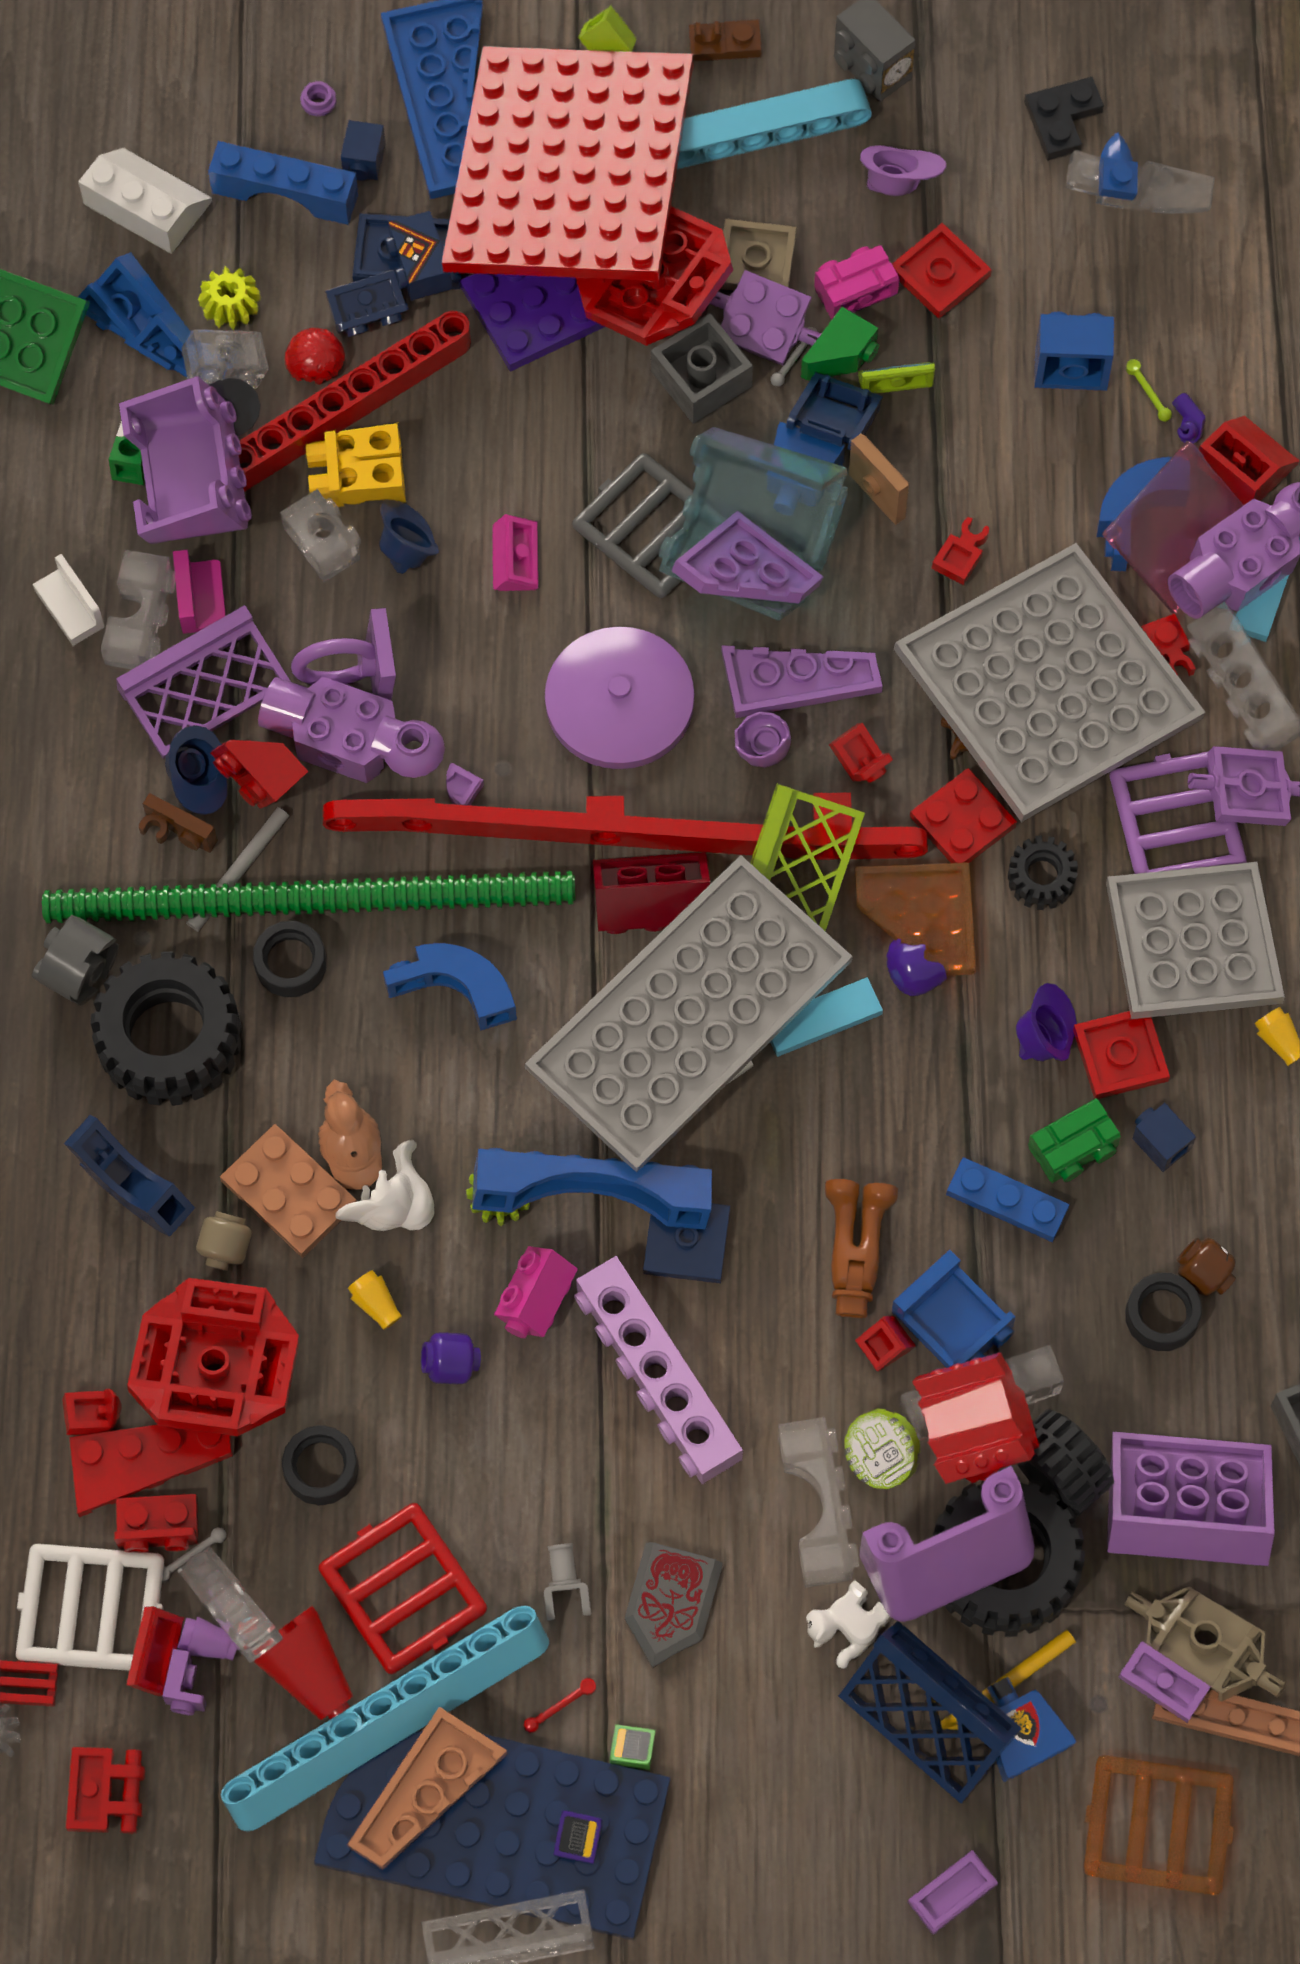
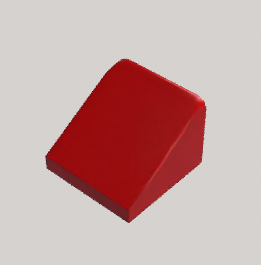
(885, 1342)

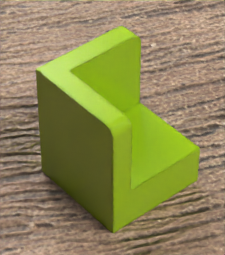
(607, 33)

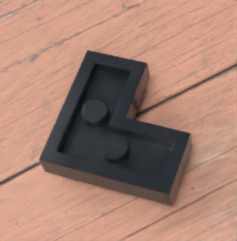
(1056, 109)

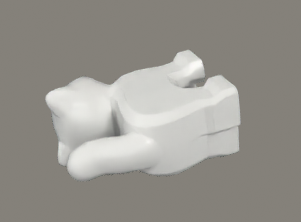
(851, 1619)

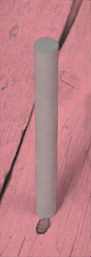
(246, 858)

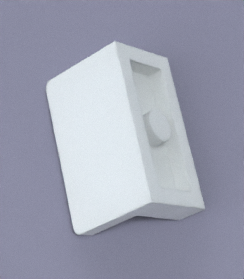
(69, 602)

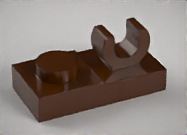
(725, 40)
(190, 829)

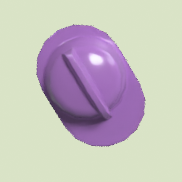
(899, 170)

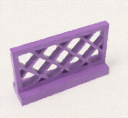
(189, 653)

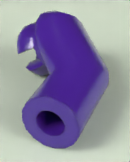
(1193, 419)

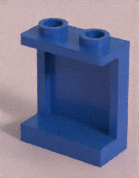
(952, 1313)

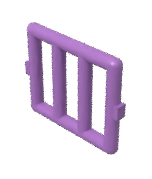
(1129, 809)

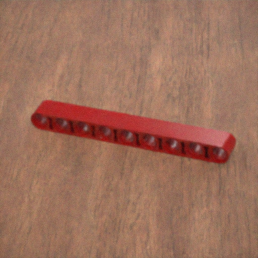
(353, 403)

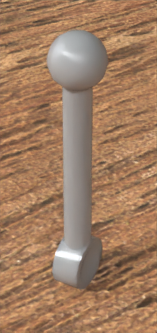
(778, 378)
(218, 1535)

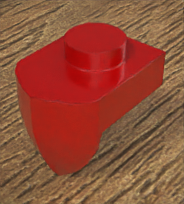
(91, 1411)

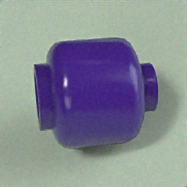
(450, 1358)

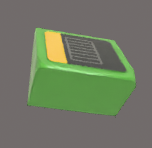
(632, 1747)

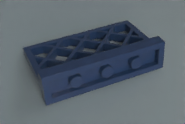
(944, 1692)

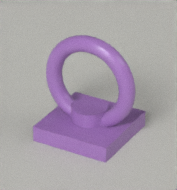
(374, 658)

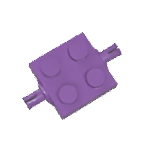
(765, 317)
(1248, 786)

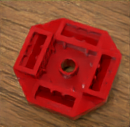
(207, 1326)

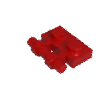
(91, 1789)

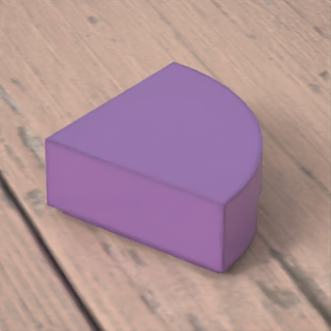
(462, 785)

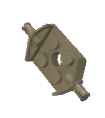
(1228, 1664)

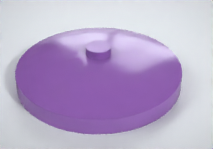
(619, 697)

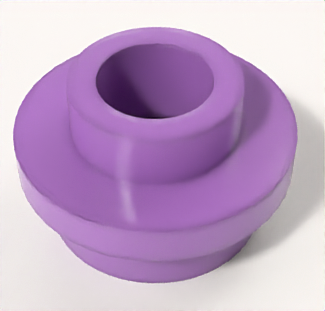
(314, 91)

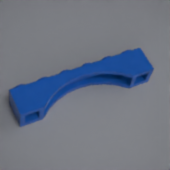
(669, 1193)

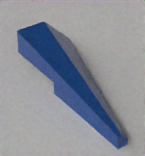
(137, 311)

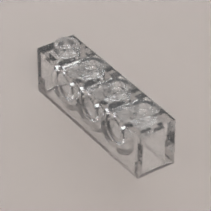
(1223, 627)

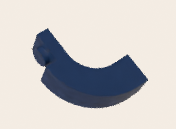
(126, 1179)

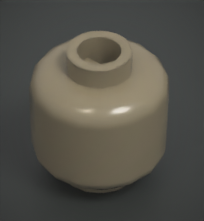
(223, 1240)

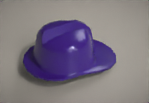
(1047, 1026)

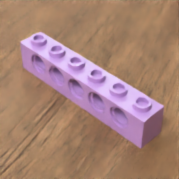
(613, 1282)

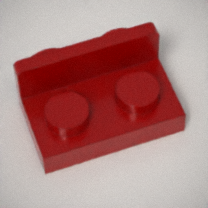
(157, 1522)

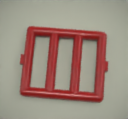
(432, 1545)

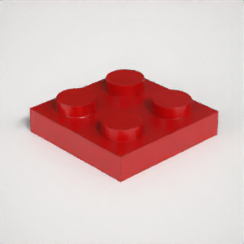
(941, 270)
(963, 818)
(1120, 1054)

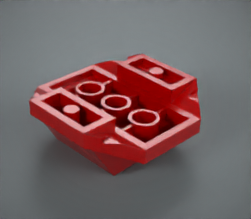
(690, 276)

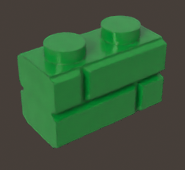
(1075, 1141)

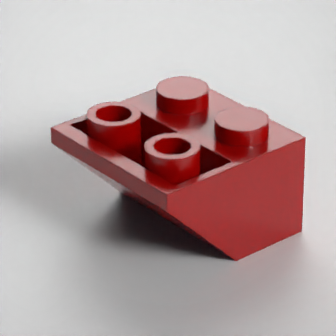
(1247, 459)
(259, 768)

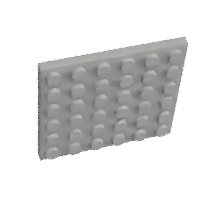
(1049, 681)

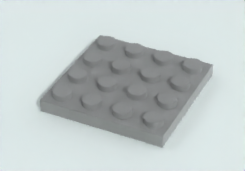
(1194, 940)

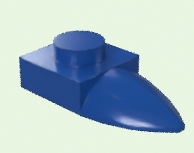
(1117, 170)

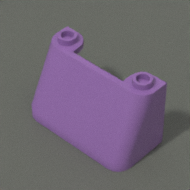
(955, 1562)

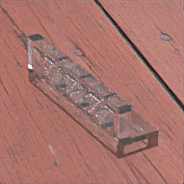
(520, 1947)

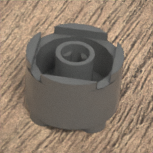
(76, 959)

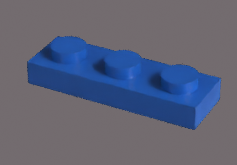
(1007, 1199)

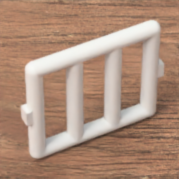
(76, 1558)

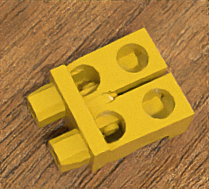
(359, 464)

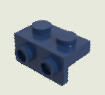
(366, 303)

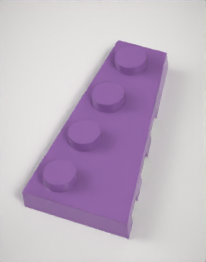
(795, 679)

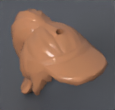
(349, 1130)

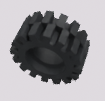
(1048, 852)

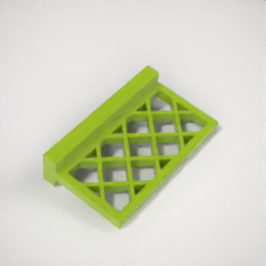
(773, 835)

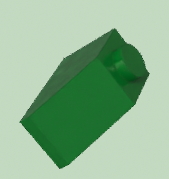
(841, 347)

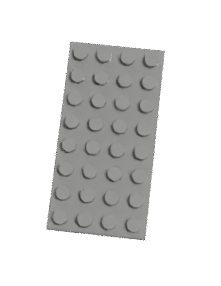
(688, 1013)

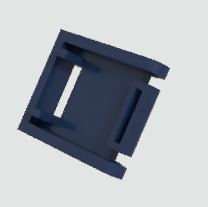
(830, 419)

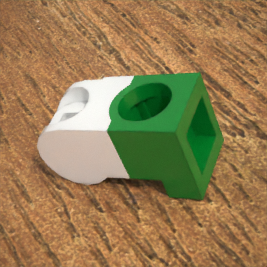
(126, 460)

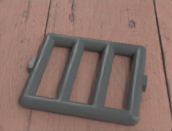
(609, 544)

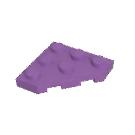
(746, 563)

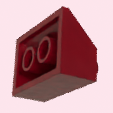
(647, 890)

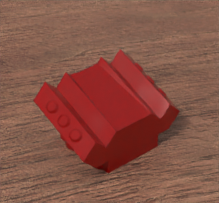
(975, 1418)

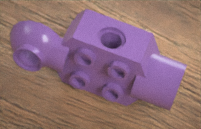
(1241, 556)
(349, 730)

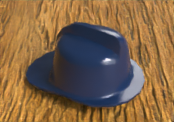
(405, 536)
(192, 770)

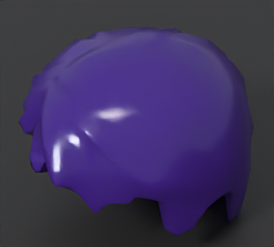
(911, 970)

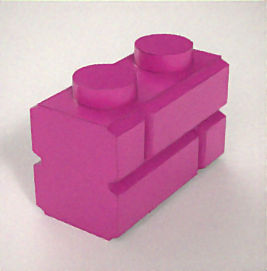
(856, 281)

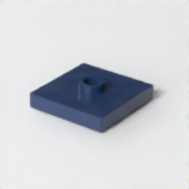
(688, 1251)

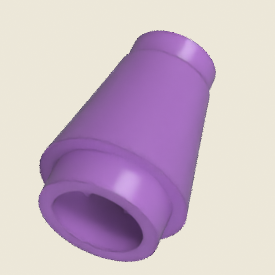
(205, 1640)

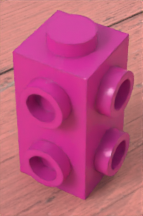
(535, 1292)

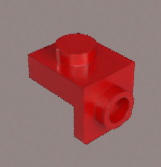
(860, 754)

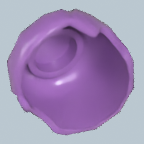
(763, 739)

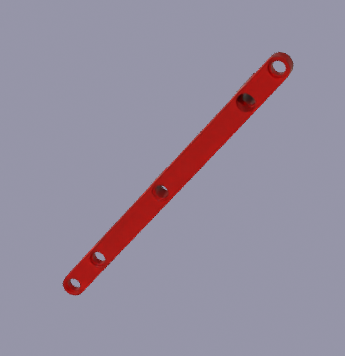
(607, 825)

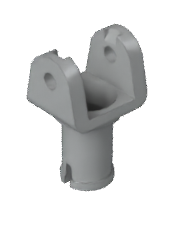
(564, 1578)

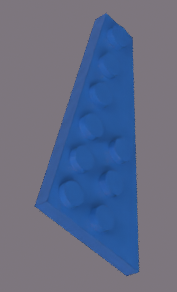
(436, 69)

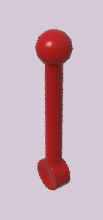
(587, 1687)

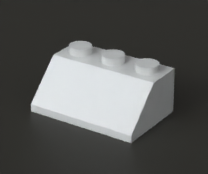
(142, 198)

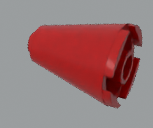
(308, 1666)

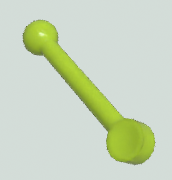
(1133, 368)

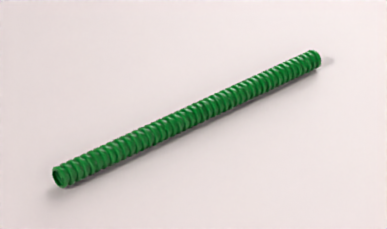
(308, 897)

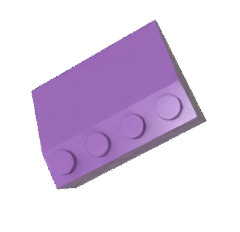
(1191, 1499)

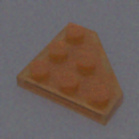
(923, 907)

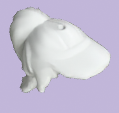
(394, 1203)

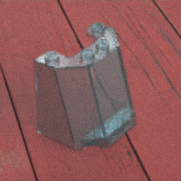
(775, 488)

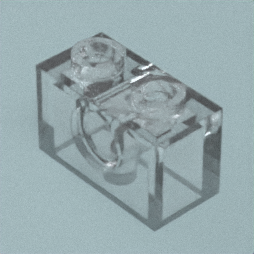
(225, 354)
(325, 554)

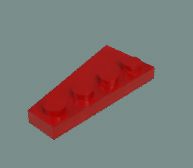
(137, 1459)

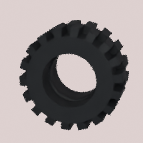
(1067, 1463)

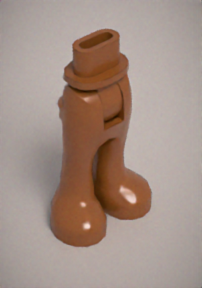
(854, 1266)

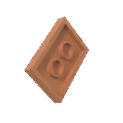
(287, 1190)

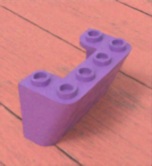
(187, 462)

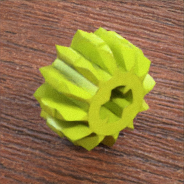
(229, 298)

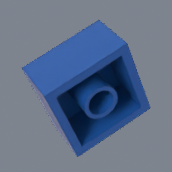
(1074, 351)

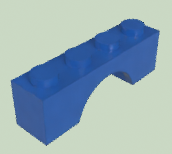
(321, 189)

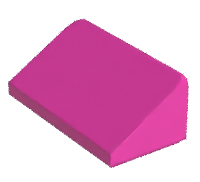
(515, 554)

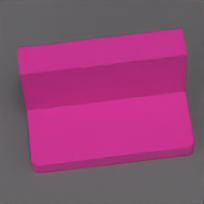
(198, 592)

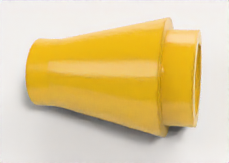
(1280, 1034)
(375, 1299)

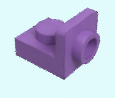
(179, 1677)

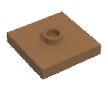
(878, 478)

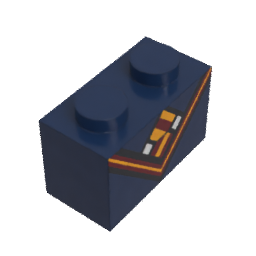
(418, 254)

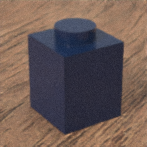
(363, 149)
(1163, 1136)

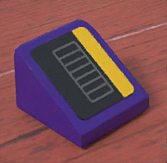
(578, 1837)

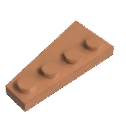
(428, 1782)

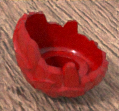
(314, 355)

